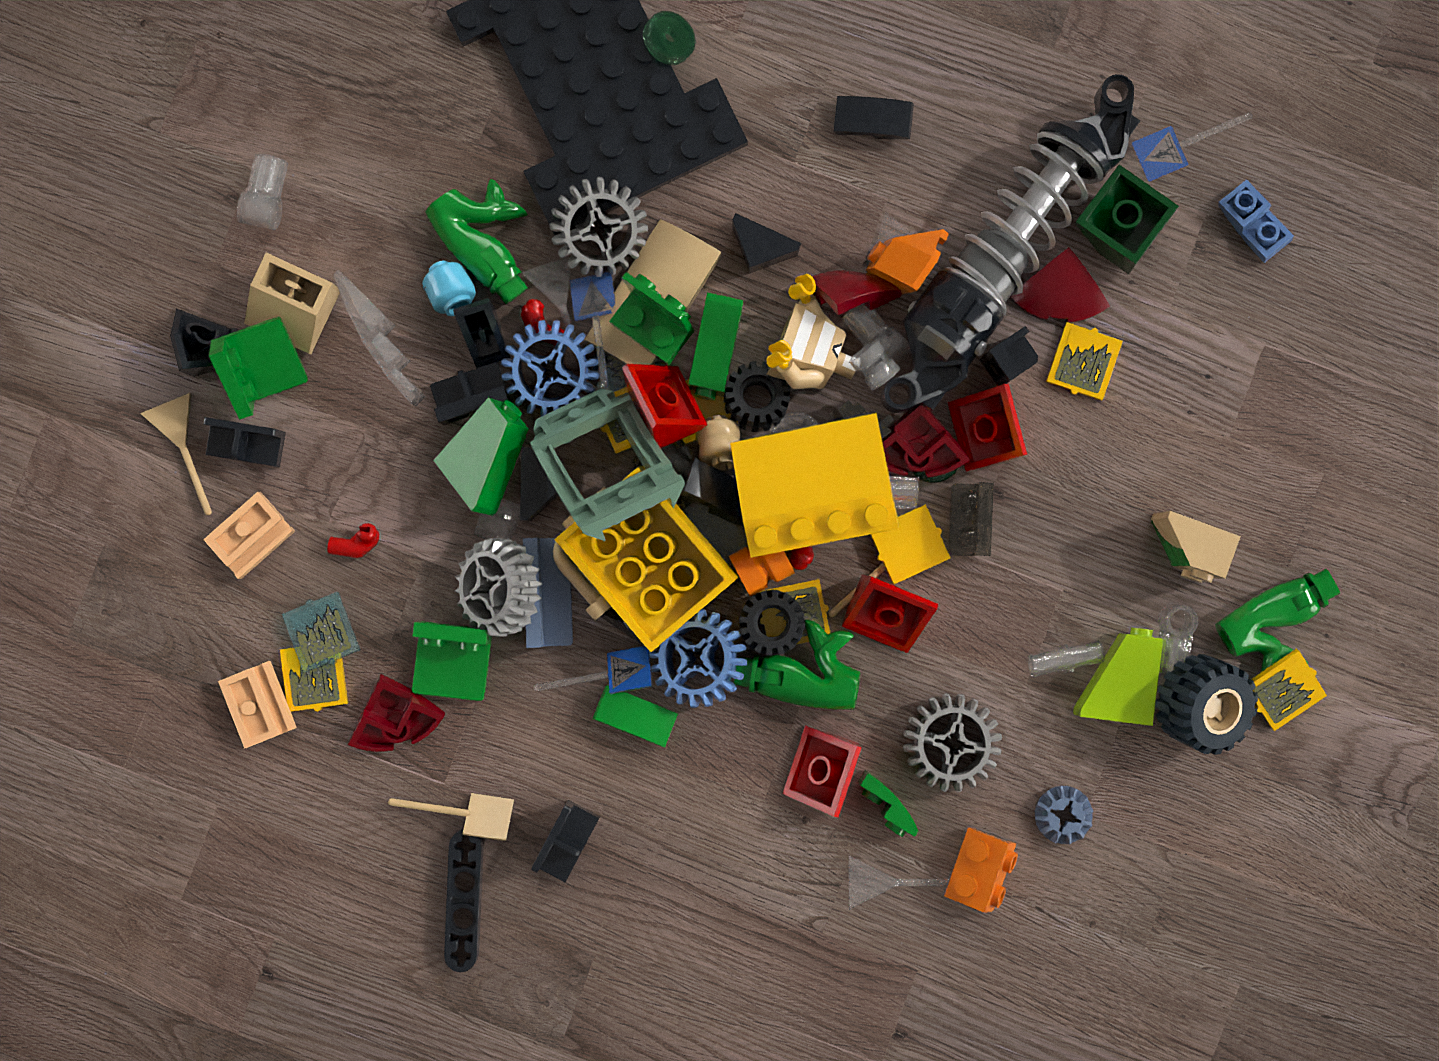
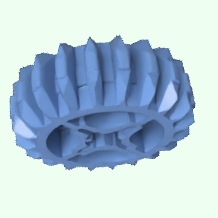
(534, 361)
(685, 670)

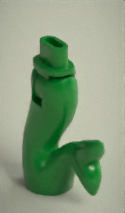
(478, 251)
(1276, 607)
(793, 683)

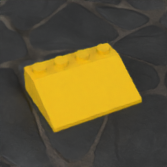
(814, 485)
(651, 569)

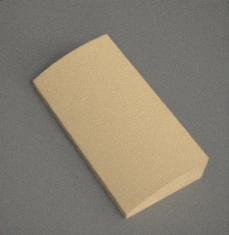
(677, 267)

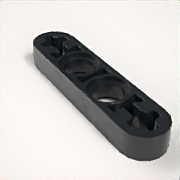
(463, 899)

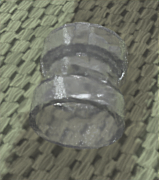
(874, 365)

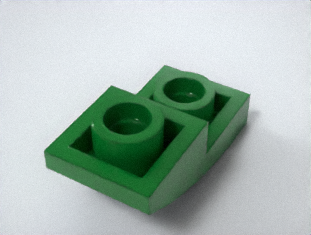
(635, 716)
(894, 811)

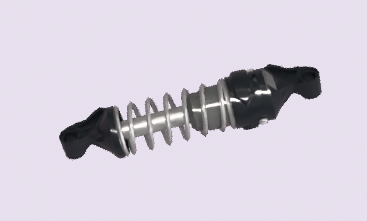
(969, 298)

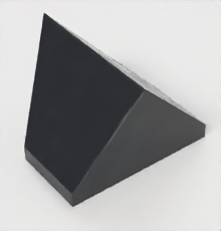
(192, 341)

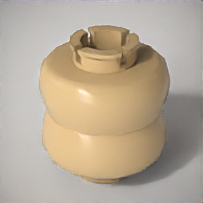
(716, 440)

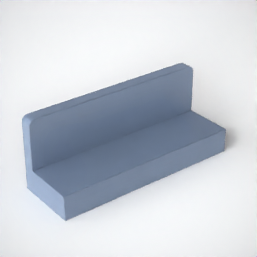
(553, 621)

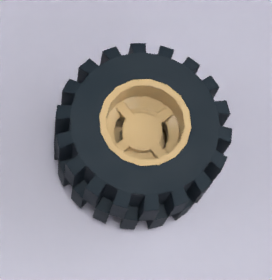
(1206, 704)

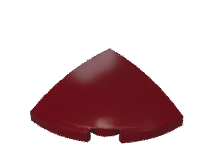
(849, 289)
(1062, 291)
(921, 445)
(393, 717)

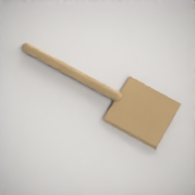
(485, 816)

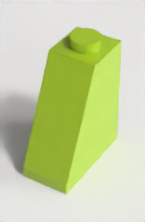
(1126, 681)

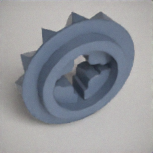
(1058, 799)

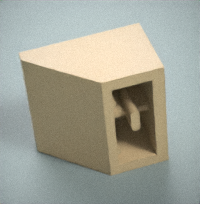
(295, 296)

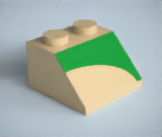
(1195, 547)

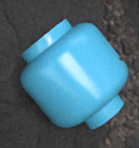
(448, 287)

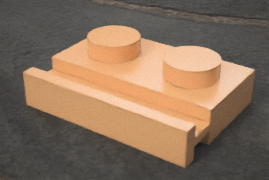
(249, 535)
(257, 704)

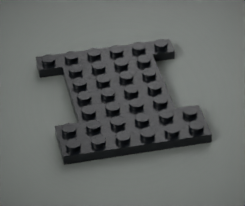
(601, 97)

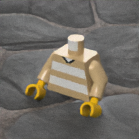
(809, 343)

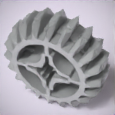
(584, 233)
(498, 587)
(955, 726)

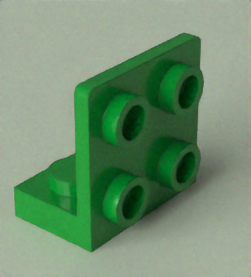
(651, 320)
(256, 364)
(451, 660)

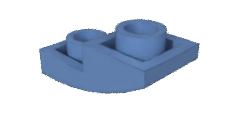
(1254, 221)

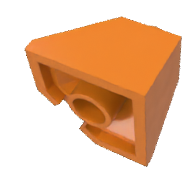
(906, 259)

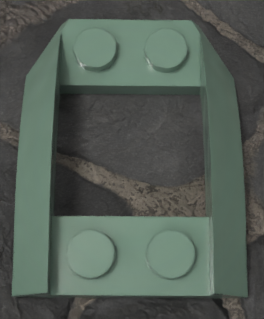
(623, 499)

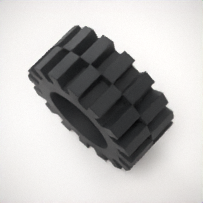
(751, 416)
(794, 622)

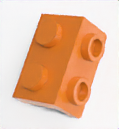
(981, 871)

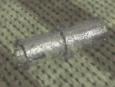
(1066, 658)

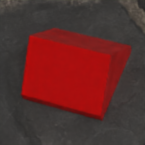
(663, 402)
(987, 427)
(888, 613)
(822, 770)

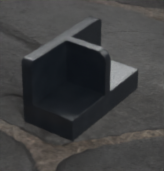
(1010, 358)
(466, 392)
(244, 442)
(566, 841)

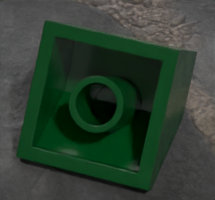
(1125, 218)

